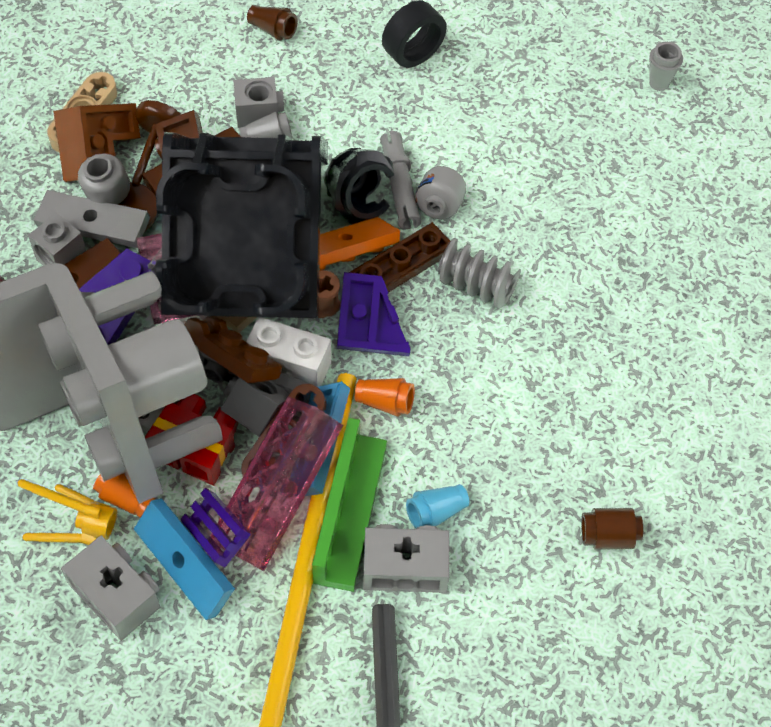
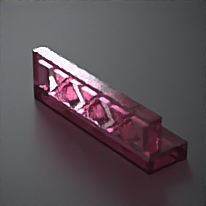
(282, 483)

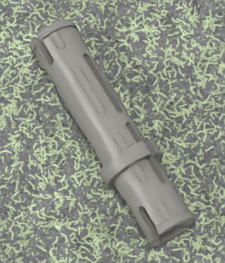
(401, 181)

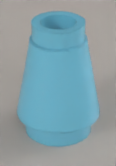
(436, 505)

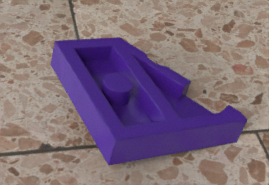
(368, 317)

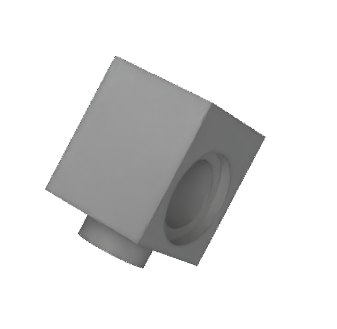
(256, 99)
(56, 241)

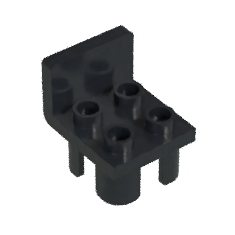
(240, 225)

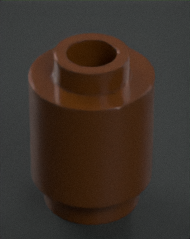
(611, 528)

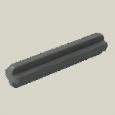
(385, 666)

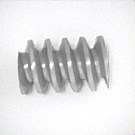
(477, 275)

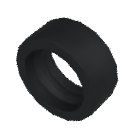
(404, 24)

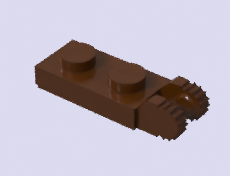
(231, 351)

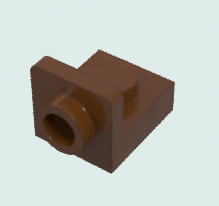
(184, 124)

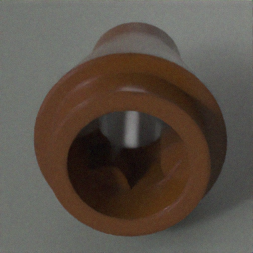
(274, 21)

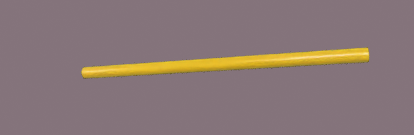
(300, 588)

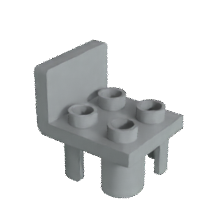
(59, 359)

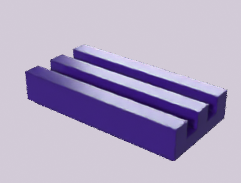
(201, 513)

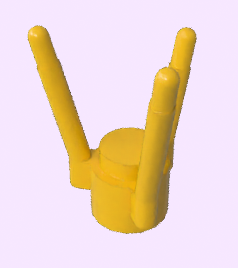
(92, 517)

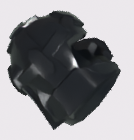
(353, 178)

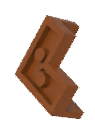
(91, 131)

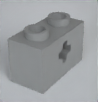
(390, 572)
(118, 608)

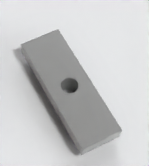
(95, 219)

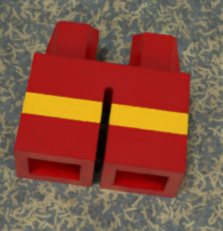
(206, 462)

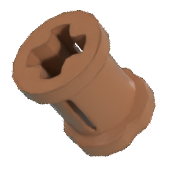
(328, 294)

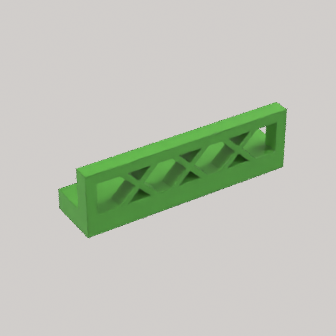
(348, 509)

